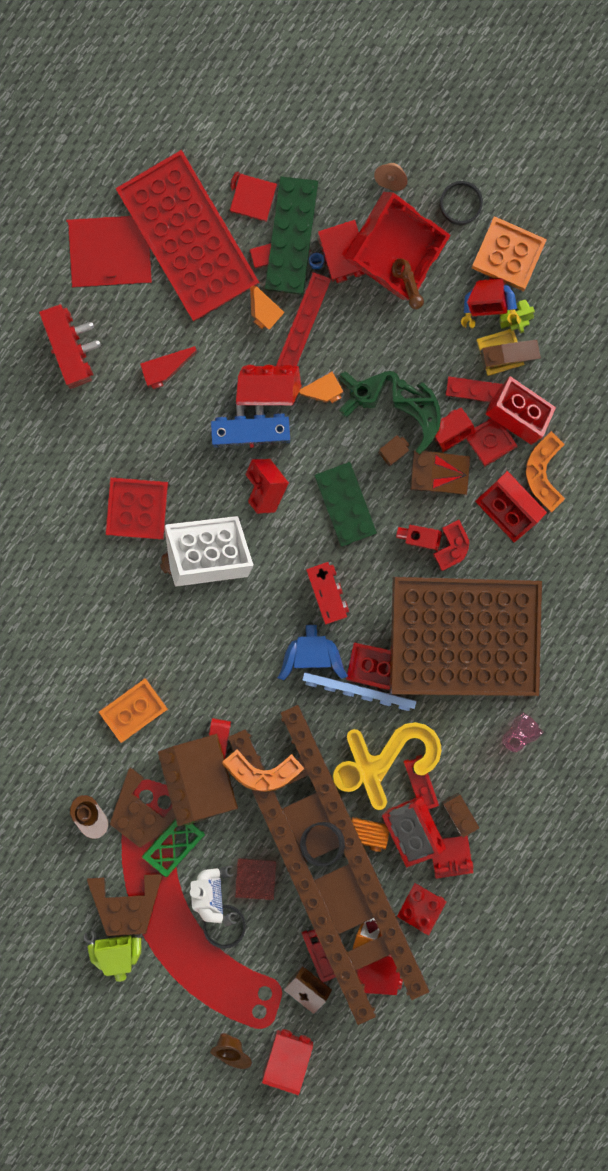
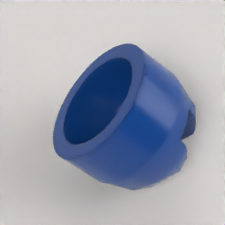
(315, 258)

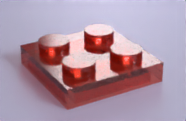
(255, 879)

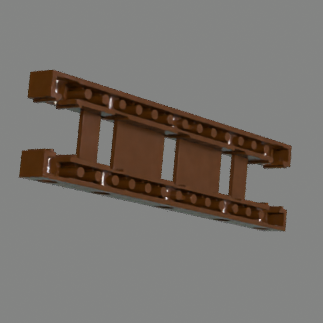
(340, 897)

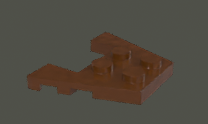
(136, 818)
(125, 914)

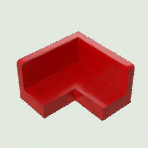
(268, 485)

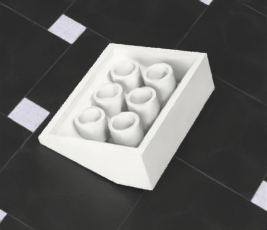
(207, 551)

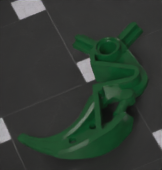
(411, 406)

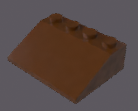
(197, 780)

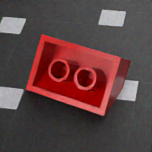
(268, 385)
(521, 411)
(511, 506)

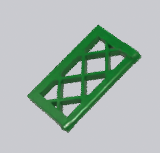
(176, 860)

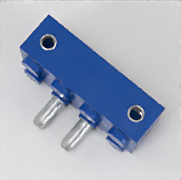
(250, 431)

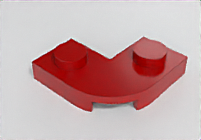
(457, 547)

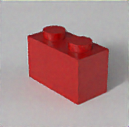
(454, 429)

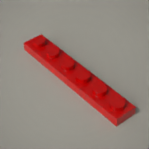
(304, 320)

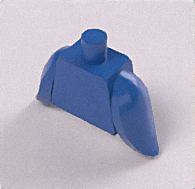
(312, 652)

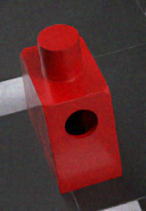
(428, 538)

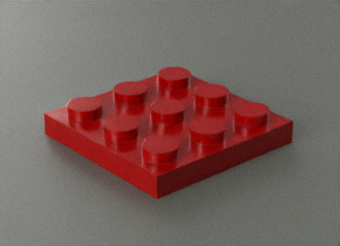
(137, 508)

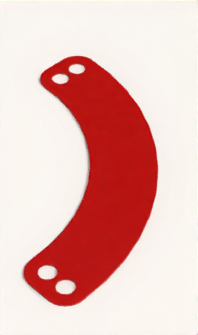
(181, 942)

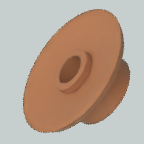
(391, 177)

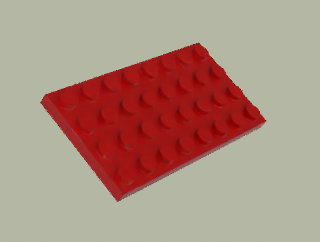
(187, 235)

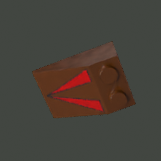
(440, 472)

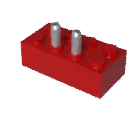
(65, 345)

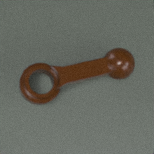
(415, 299)

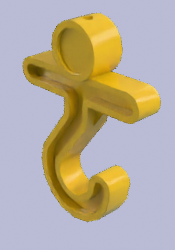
(372, 769)

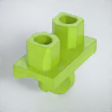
(525, 313)

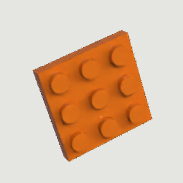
(509, 253)

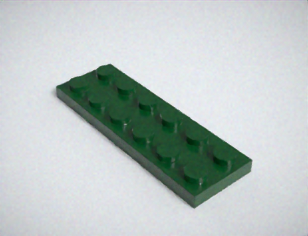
(291, 235)

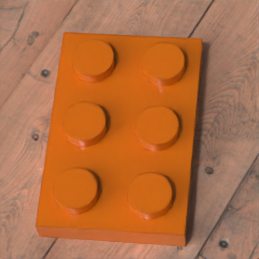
(133, 710)

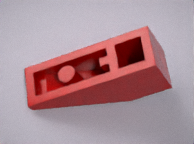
(163, 368)

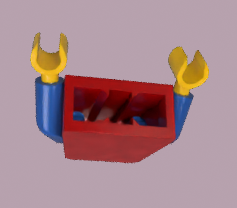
(489, 298)

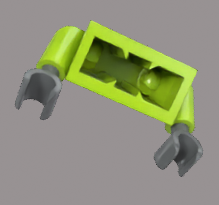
(115, 954)

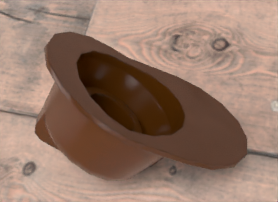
(88, 817)
(231, 1052)

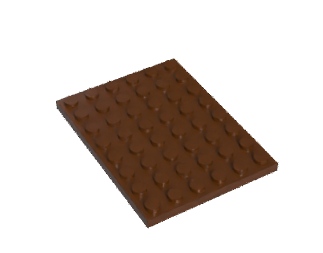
(465, 636)

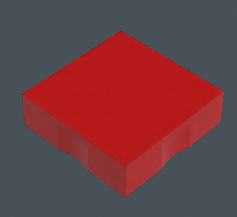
(393, 233)

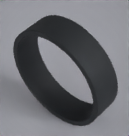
(466, 184)
(304, 849)
(234, 943)

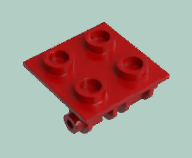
(454, 859)
(421, 909)

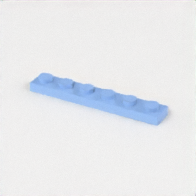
(351, 689)

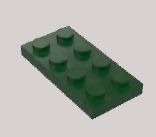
(345, 504)

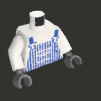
(207, 896)

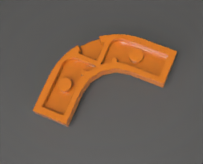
(536, 471)
(259, 779)

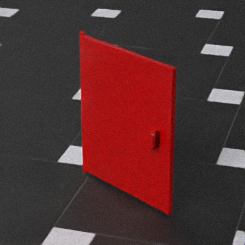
(108, 249)

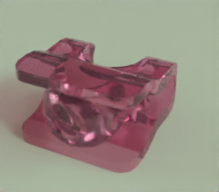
(524, 730)

